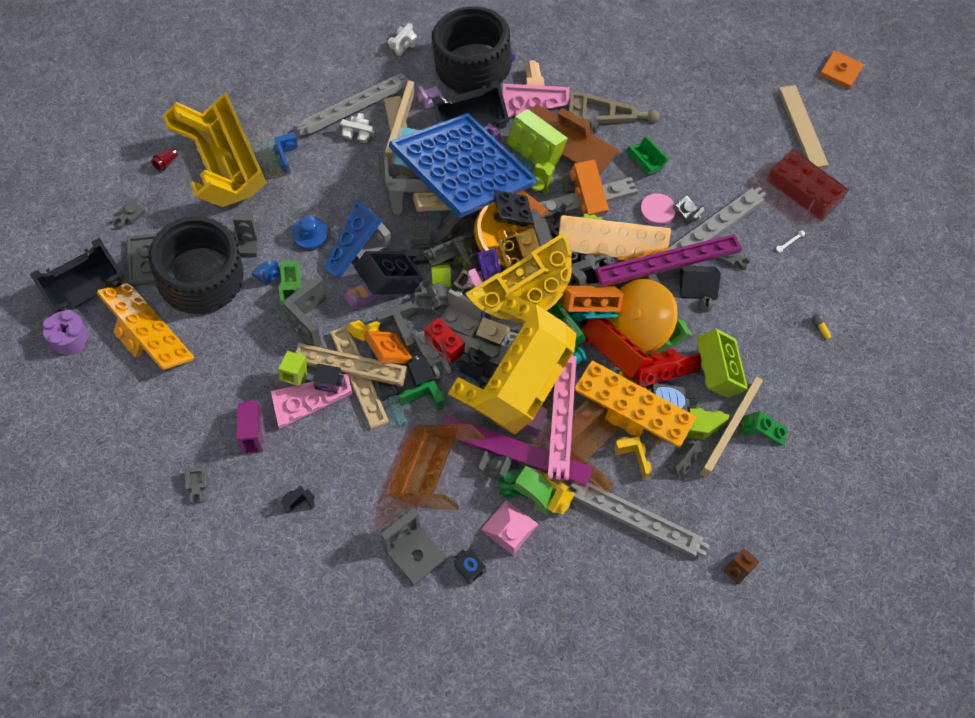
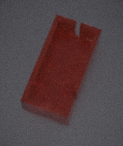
(804, 182)

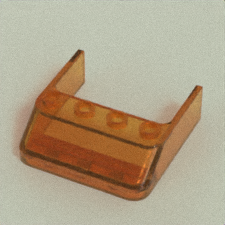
(589, 433)
(423, 463)

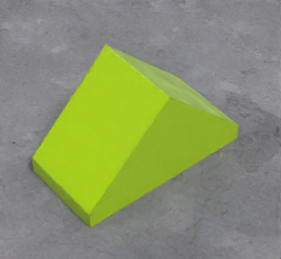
(441, 274)

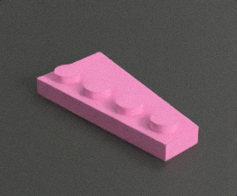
(524, 97)
(302, 400)

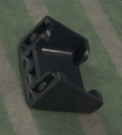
(483, 104)
(79, 278)

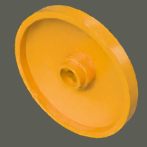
(489, 231)
(646, 314)

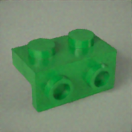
(647, 156)

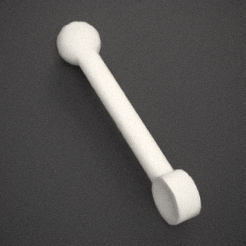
(779, 249)

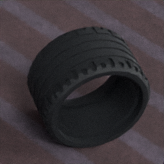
(467, 27)
(192, 234)

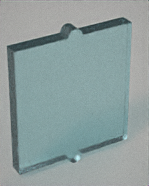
(267, 158)

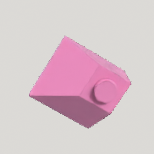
(509, 527)

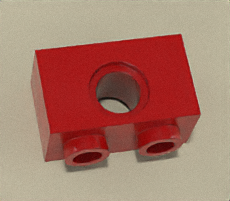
(444, 340)

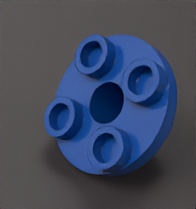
(309, 233)

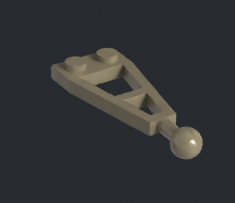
(578, 106)

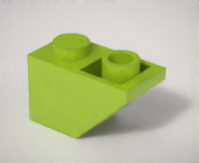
(293, 369)
(706, 423)

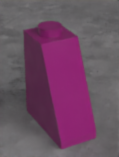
(249, 427)

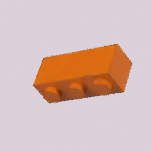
(589, 188)
(592, 299)

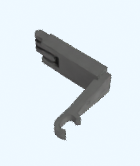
(544, 235)

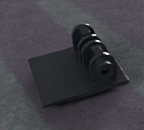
(512, 209)

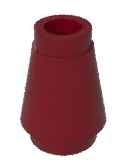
(164, 159)

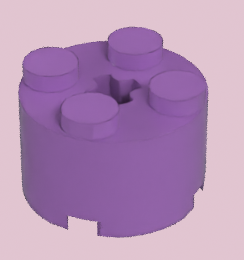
(65, 332)

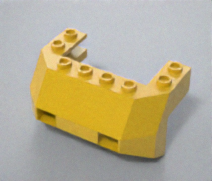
(229, 161)
(525, 371)

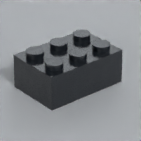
(388, 272)

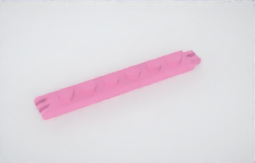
(562, 421)

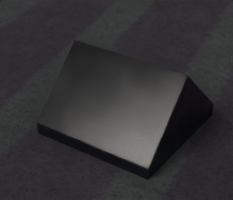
(699, 282)

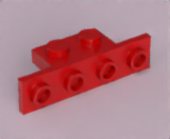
(668, 366)

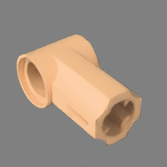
(533, 74)

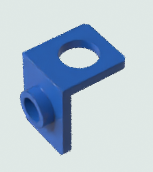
(270, 272)

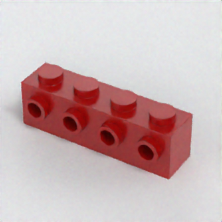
(616, 346)

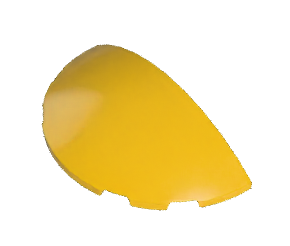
(536, 278)

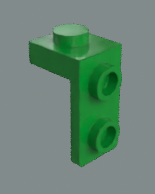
(424, 389)
(760, 422)

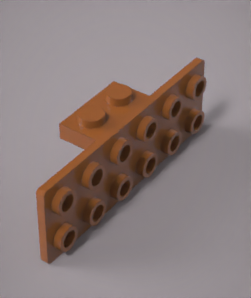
(580, 144)

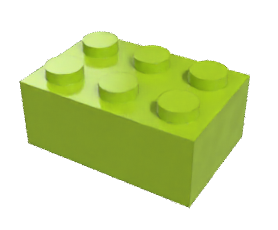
(536, 139)
(721, 363)

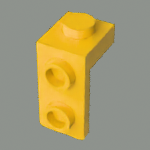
(628, 445)
(562, 496)

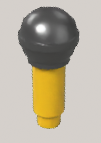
(819, 321)

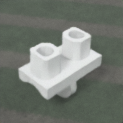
(404, 39)
(358, 125)

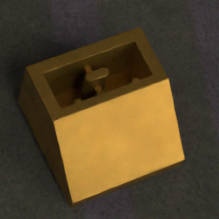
(518, 246)

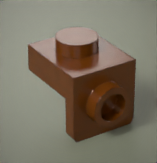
(741, 566)

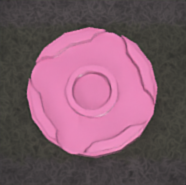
(657, 209)

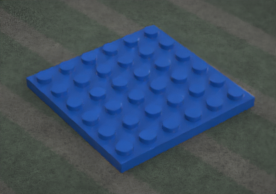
(462, 164)

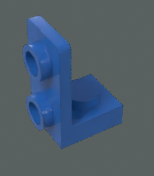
(284, 143)

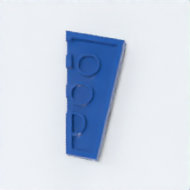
(357, 232)

